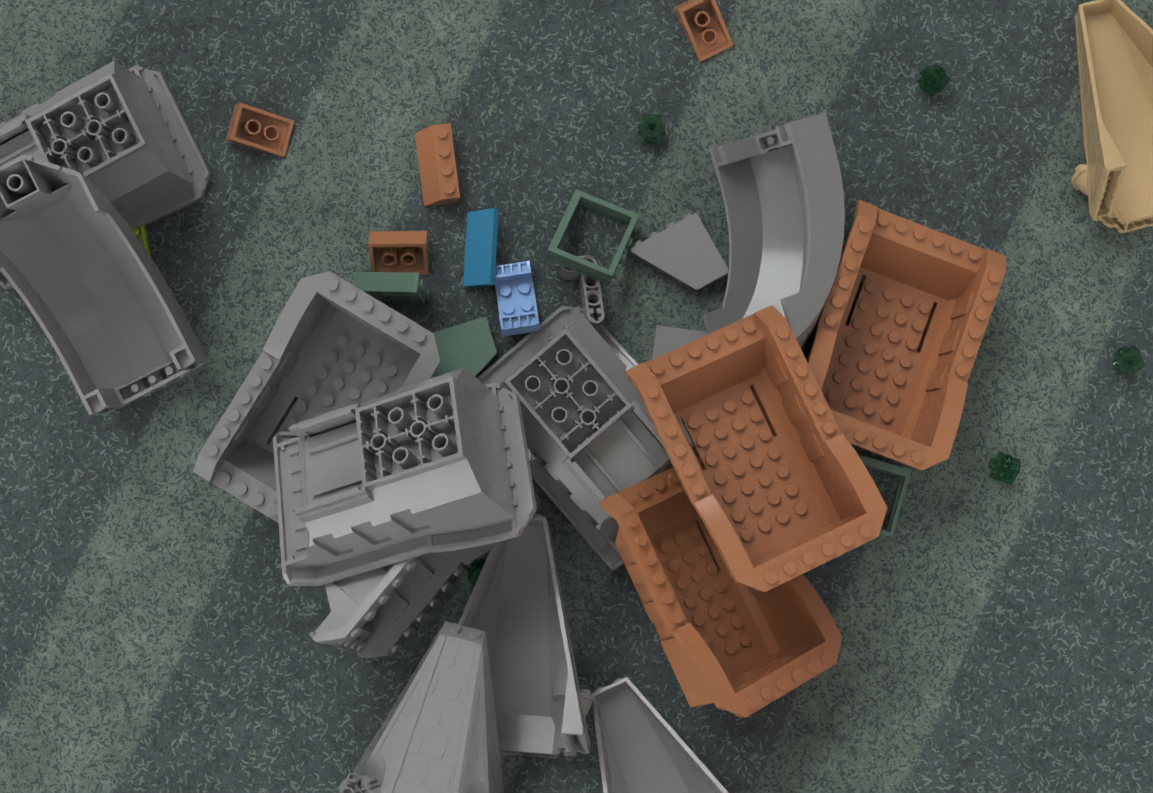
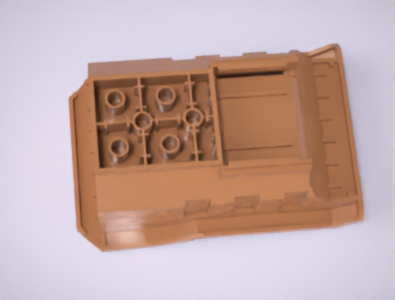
(912, 338)
(778, 472)
(717, 634)

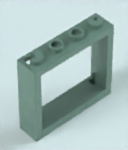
(581, 265)
(904, 475)

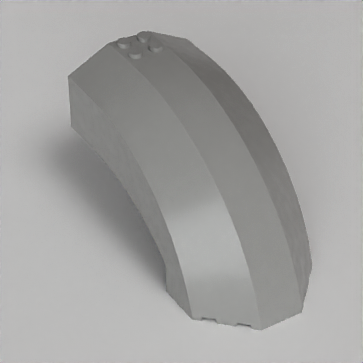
(782, 224)
(91, 286)

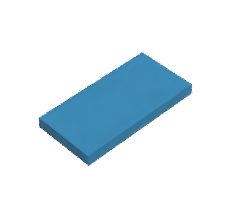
(481, 248)

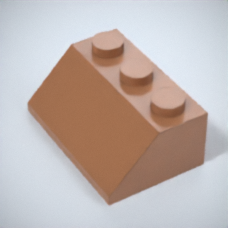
(399, 251)

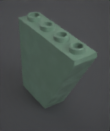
(393, 286)
(465, 346)

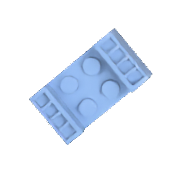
(516, 299)

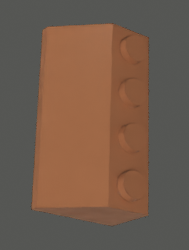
(438, 165)

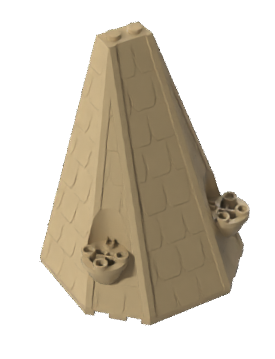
(1116, 114)

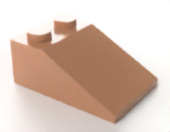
(703, 27)
(259, 130)

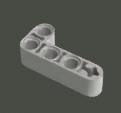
(587, 293)

